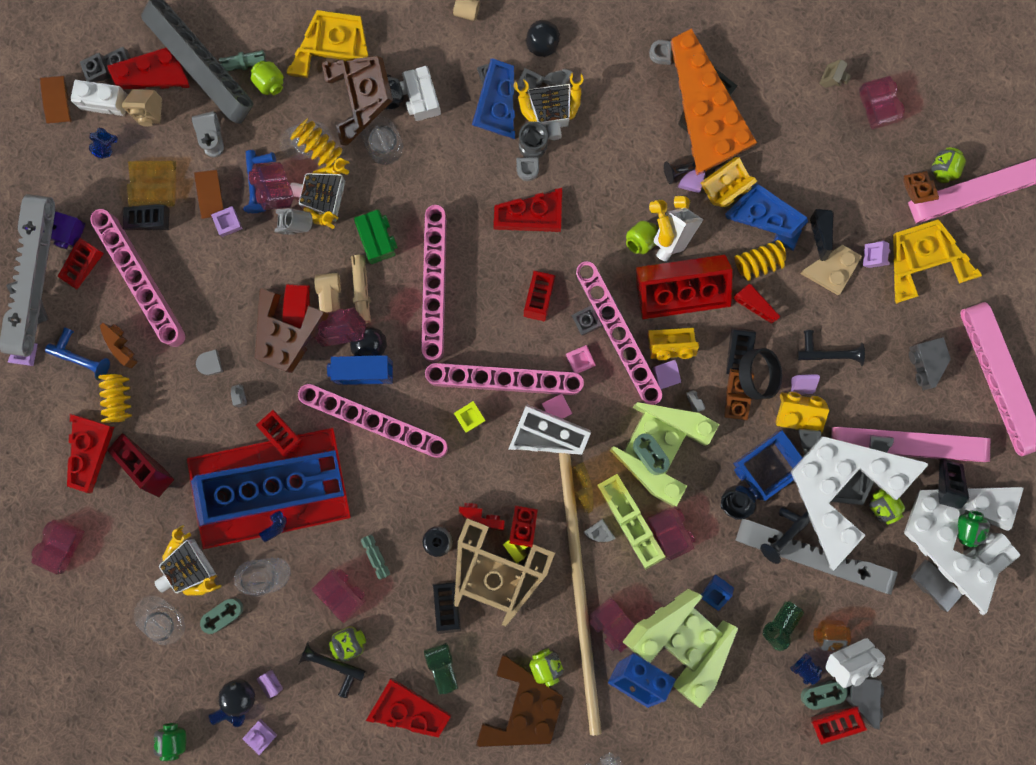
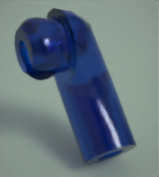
(276, 528)
(219, 716)

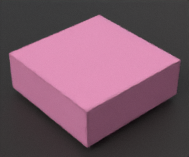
(580, 359)
(557, 406)

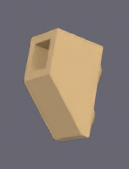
(144, 106)

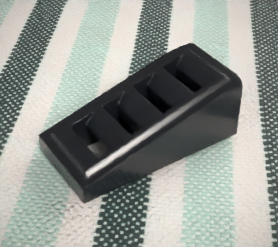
(163, 217)
(822, 230)
(733, 342)
(952, 487)
(441, 629)

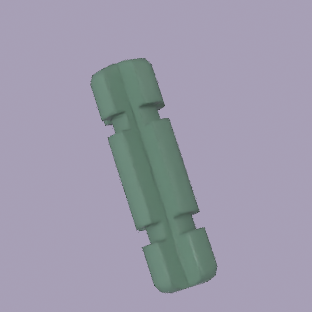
(375, 557)

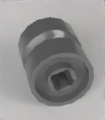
(533, 139)

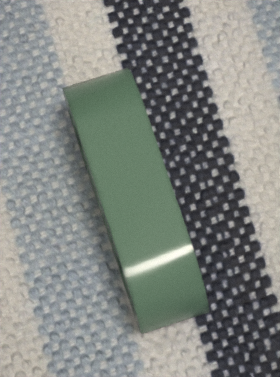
(647, 458)
(218, 611)
(825, 700)

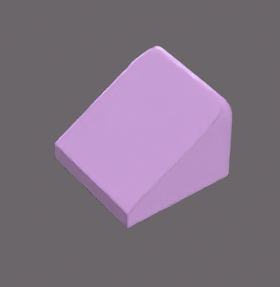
(667, 374)
(804, 383)
(270, 684)

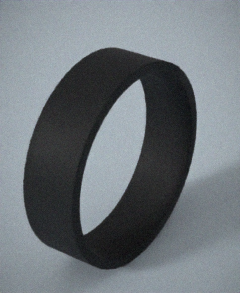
(775, 373)

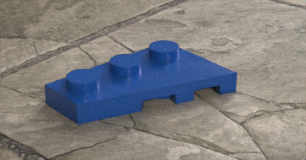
(496, 100)
(767, 212)

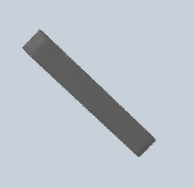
(197, 60)

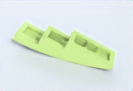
(631, 521)

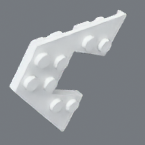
(827, 471)
(936, 529)

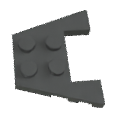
(859, 485)

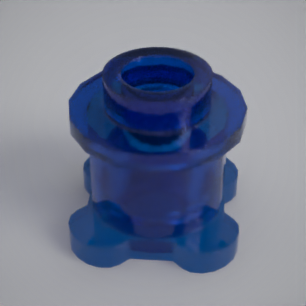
(102, 143)
(807, 670)

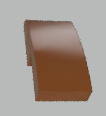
(55, 100)
(920, 187)
(208, 192)
(115, 341)
(737, 402)

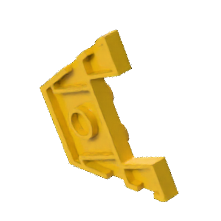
(330, 37)
(923, 249)

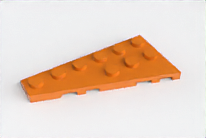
(710, 114)

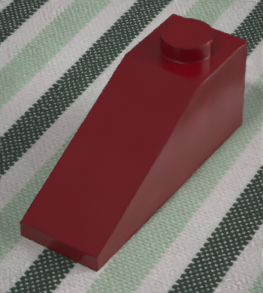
(140, 466)

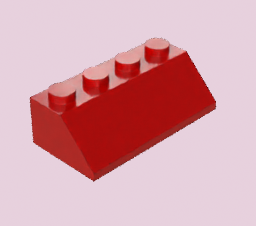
(684, 286)

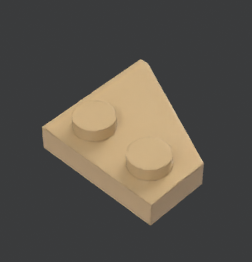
(834, 271)

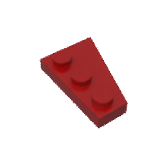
(149, 70)
(530, 214)
(88, 449)
(408, 710)

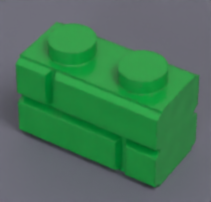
(375, 237)

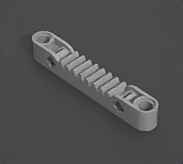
(35, 213)
(874, 576)

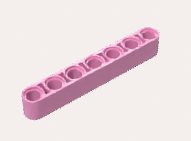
(976, 191)
(129, 272)
(434, 272)
(628, 340)
(494, 373)
(1001, 376)
(364, 414)
(921, 444)

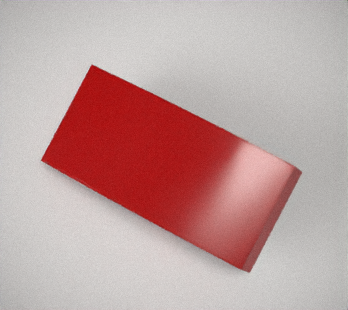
(296, 303)
(472, 512)
(523, 526)

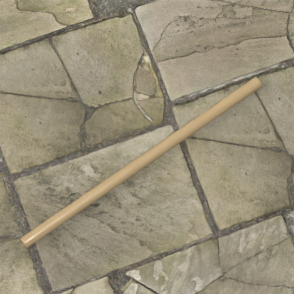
(580, 594)

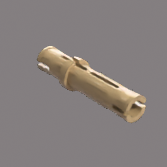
(361, 296)

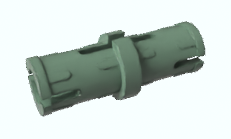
(242, 60)

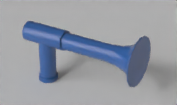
(253, 206)
(59, 351)

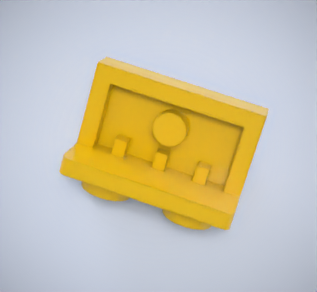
(728, 183)
(672, 343)
(802, 412)

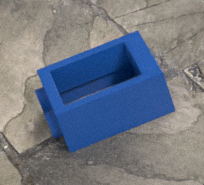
(360, 370)
(787, 450)
(649, 682)

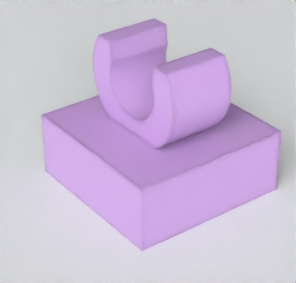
(226, 221)
(876, 254)
(259, 737)

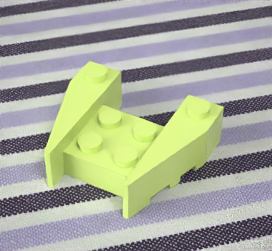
(669, 429)
(690, 640)

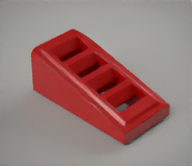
(90, 262)
(752, 300)
(541, 309)
(268, 422)
(832, 735)

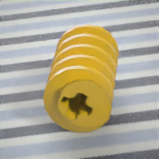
(316, 143)
(761, 259)
(114, 397)

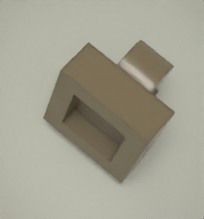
(835, 74)

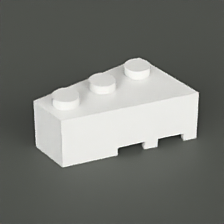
(548, 433)

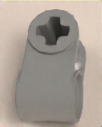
(208, 133)
(293, 221)

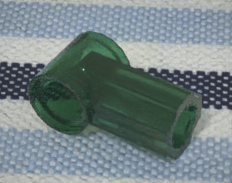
(783, 624)
(440, 662)

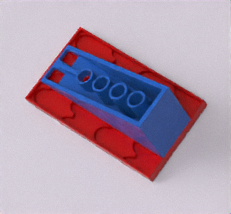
(247, 484)

